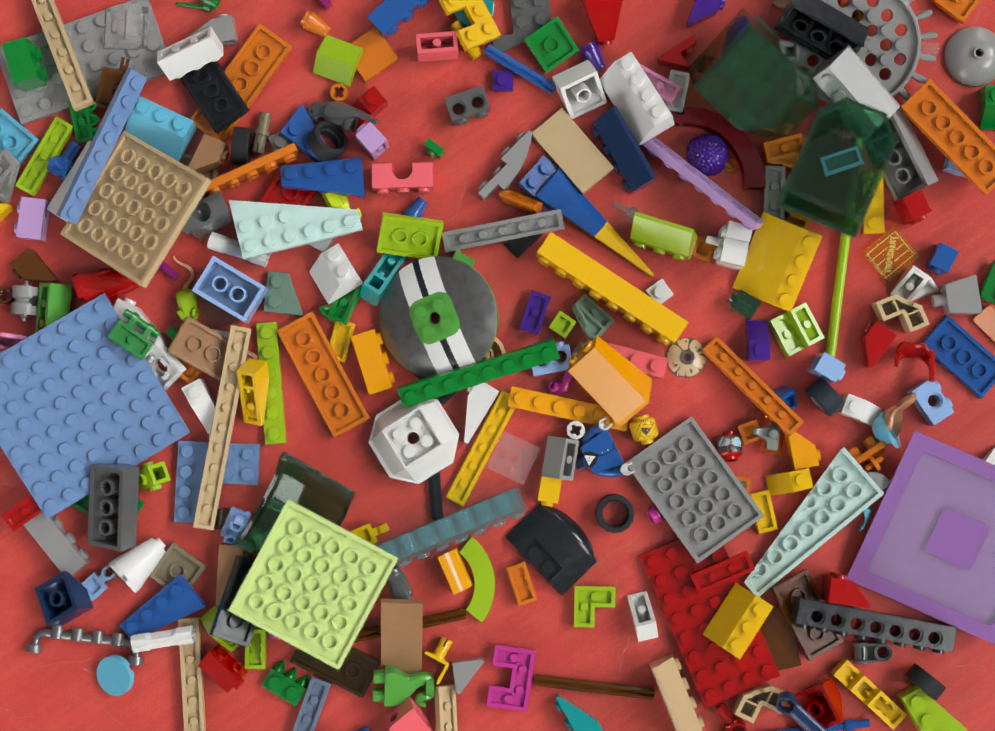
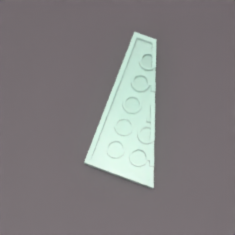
(279, 227)

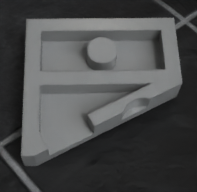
(8, 174)

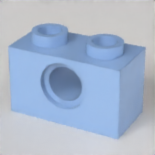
(942, 407)

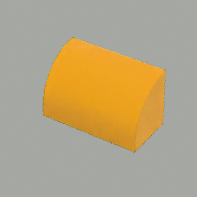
(455, 570)

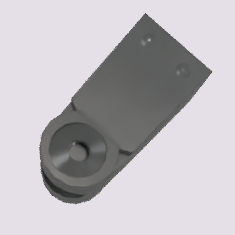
(208, 217)

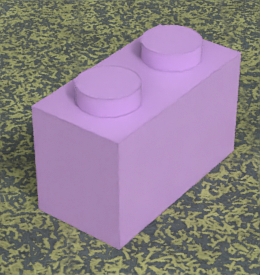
(371, 140)
(32, 219)

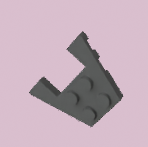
(526, 18)

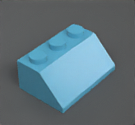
(160, 128)

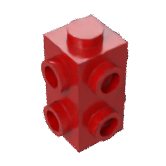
(223, 669)

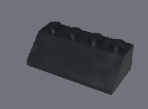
(821, 27)

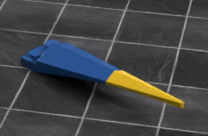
(557, 191)

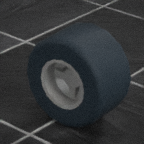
(824, 396)

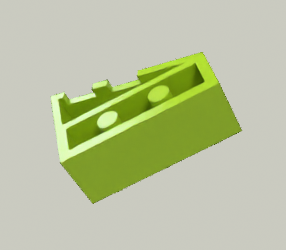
(925, 712)

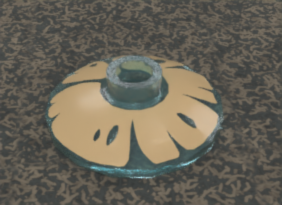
(676, 357)

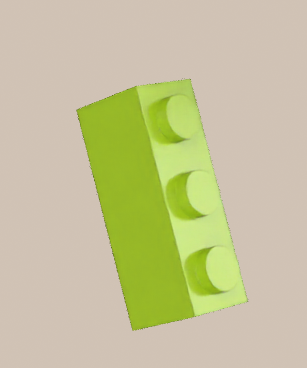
(663, 236)

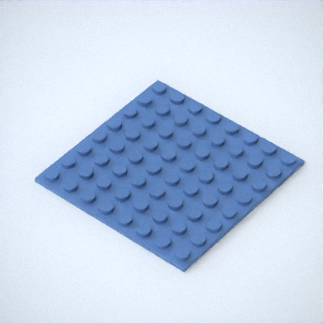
(77, 403)

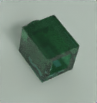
(743, 304)

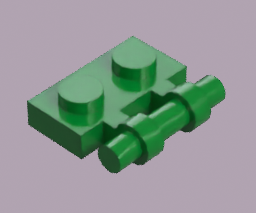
(130, 339)

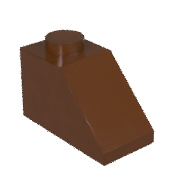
(33, 268)

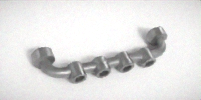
(78, 634)

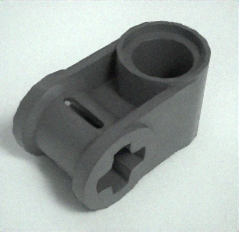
(866, 652)

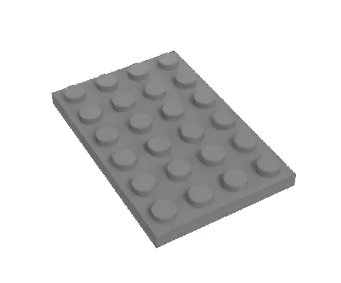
(694, 489)

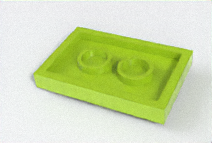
(409, 236)

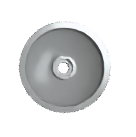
(962, 60)

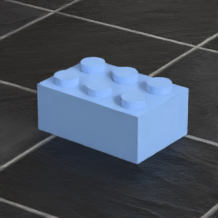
(230, 289)

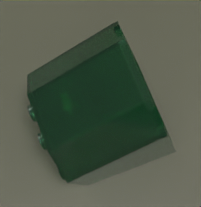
(754, 79)
(843, 197)

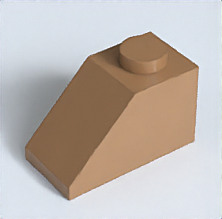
(209, 155)

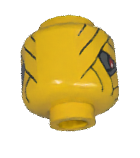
(643, 429)

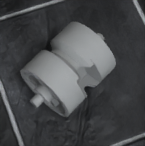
(24, 300)

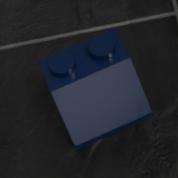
(63, 599)

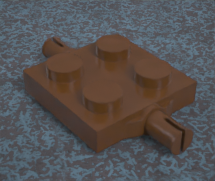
(109, 83)

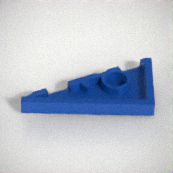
(297, 132)

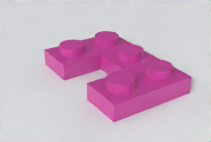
(522, 664)

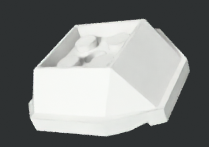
(414, 461)

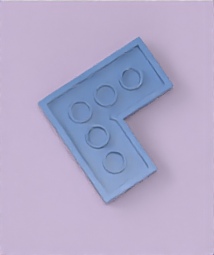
(240, 468)

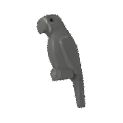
(339, 114)
(399, 584)

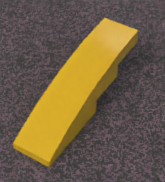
(868, 693)

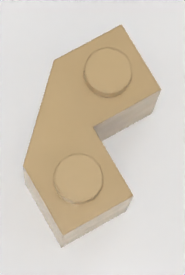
(910, 314)
(750, 701)

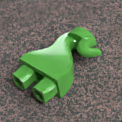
(400, 686)

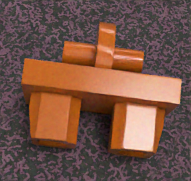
(874, 449)

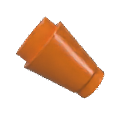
(314, 24)

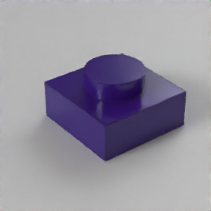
(502, 81)

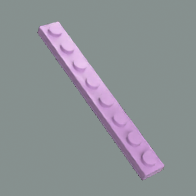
(703, 184)

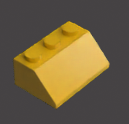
(737, 620)

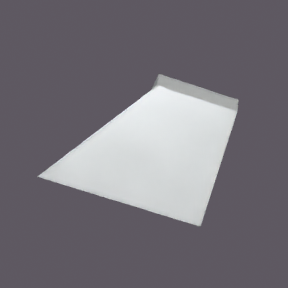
(914, 285)

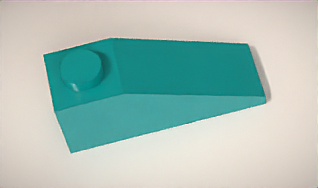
(380, 277)

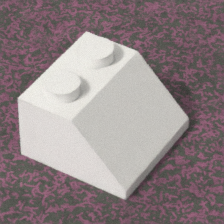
(580, 89)
(334, 274)

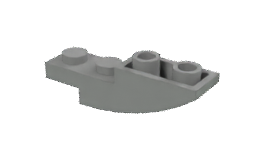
(513, 159)

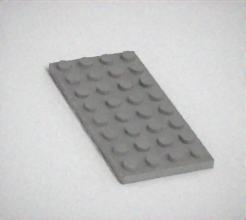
(88, 42)

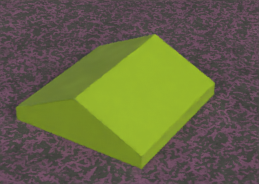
(337, 60)

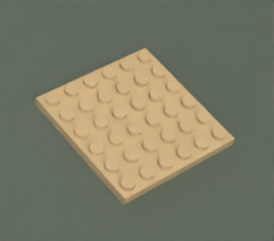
(137, 209)

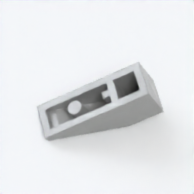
(224, 28)

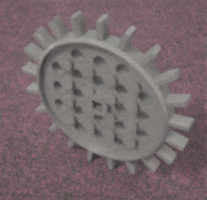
(907, 44)

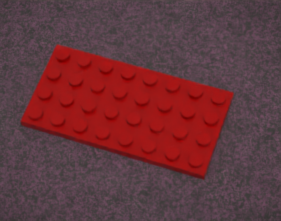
(712, 668)

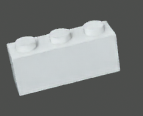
(190, 54)

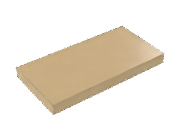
(572, 151)

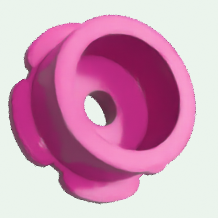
(654, 515)

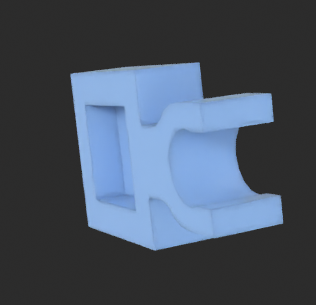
(97, 584)

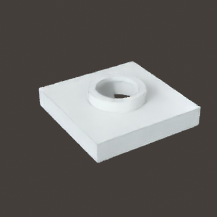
(174, 366)

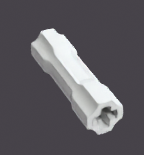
(230, 246)
(149, 641)

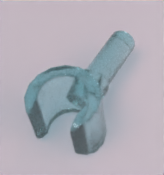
(629, 211)

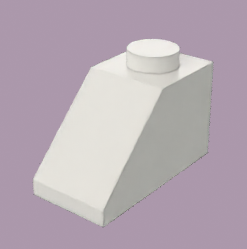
(859, 409)
(642, 616)

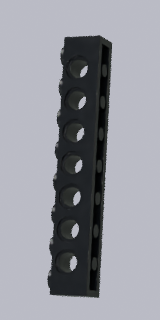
(943, 634)

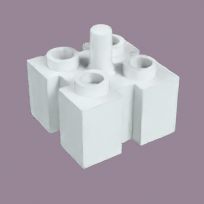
(732, 245)

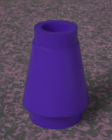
(593, 54)

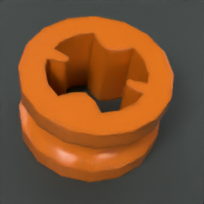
(333, 93)

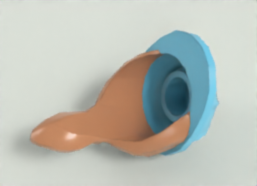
(889, 422)

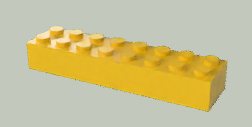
(611, 289)

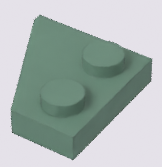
(281, 295)
(591, 317)

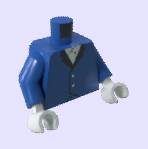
(601, 453)

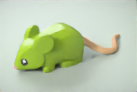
(186, 298)

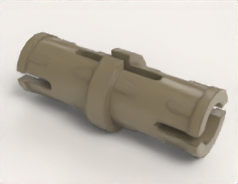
(261, 133)

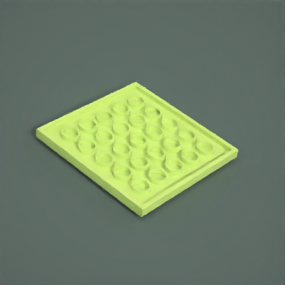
(313, 584)

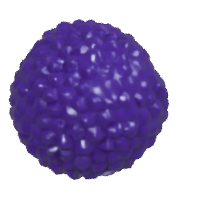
(707, 154)

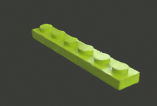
(274, 413)

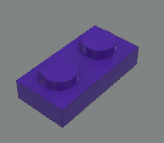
(535, 312)

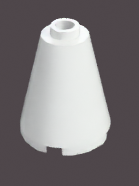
(138, 562)

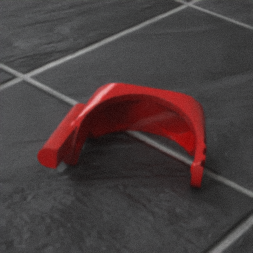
(918, 351)

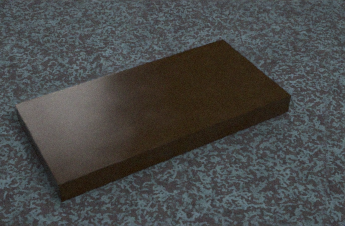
(353, 674)

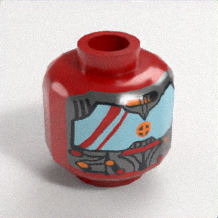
(729, 446)

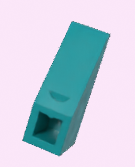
(576, 717)

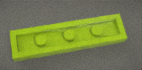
(50, 146)

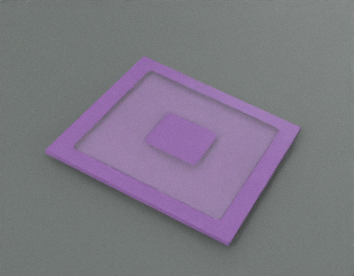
(935, 537)

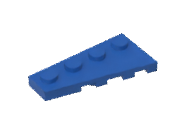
(333, 176)
(167, 606)

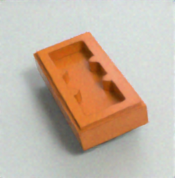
(521, 583)

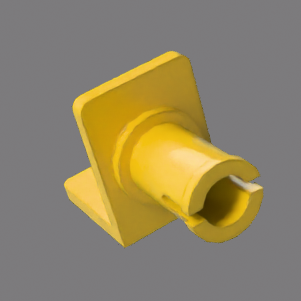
(439, 655)

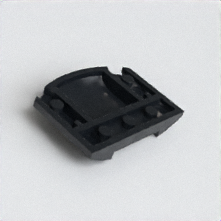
(554, 546)

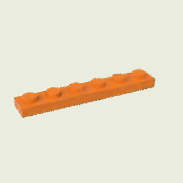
(753, 386)

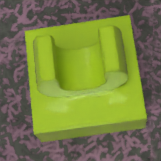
(562, 324)

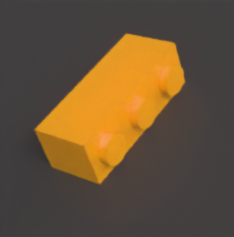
(373, 361)

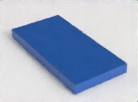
(962, 356)

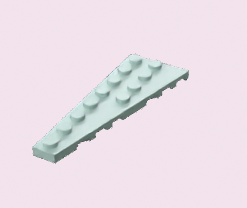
(830, 505)

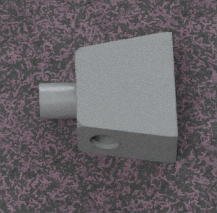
(959, 297)

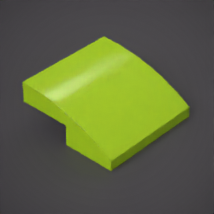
(795, 330)

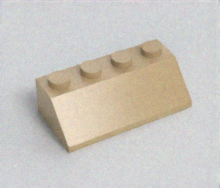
(675, 695)

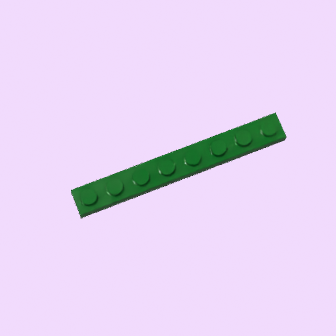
(478, 372)

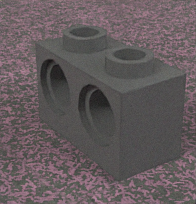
(465, 100)

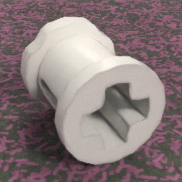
(581, 431)

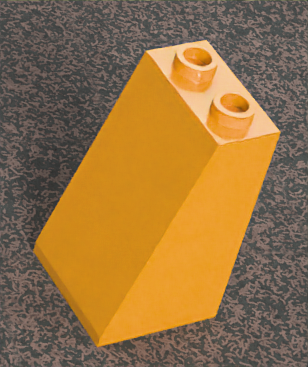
(610, 379)

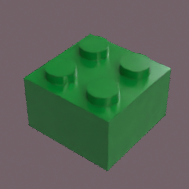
(25, 64)

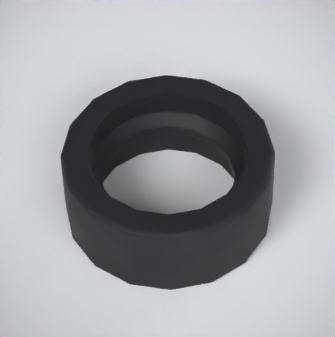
(334, 133)
(241, 146)
(599, 513)
(925, 681)

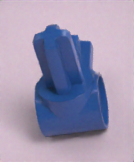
(62, 164)

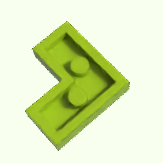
(588, 598)

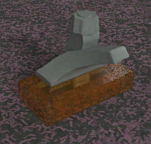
(772, 438)

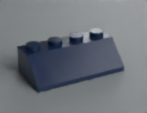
(623, 151)

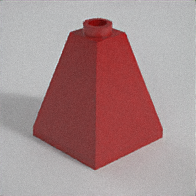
(603, 18)

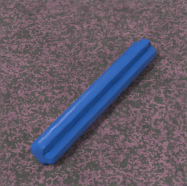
(520, 69)

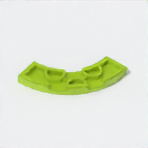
(483, 578)

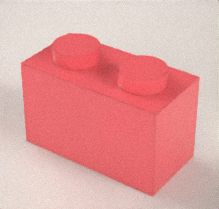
(437, 46)

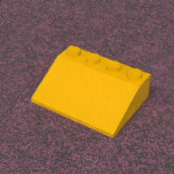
(777, 261)

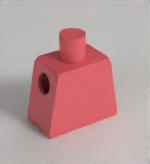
(408, 718)

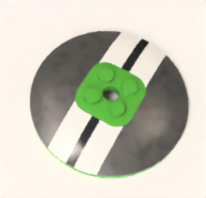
(465, 311)

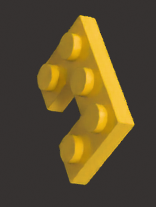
(482, 24)

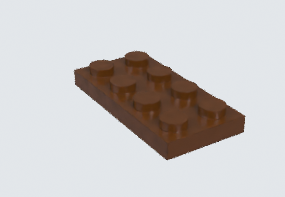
(811, 642)

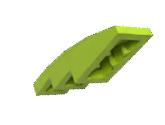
(257, 651)

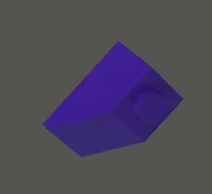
(704, 10)
(757, 341)

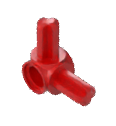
(728, 718)

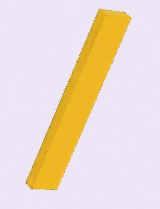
(481, 450)

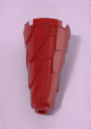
(100, 281)

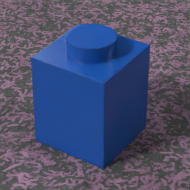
(941, 259)

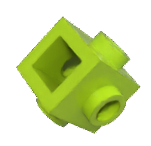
(153, 475)

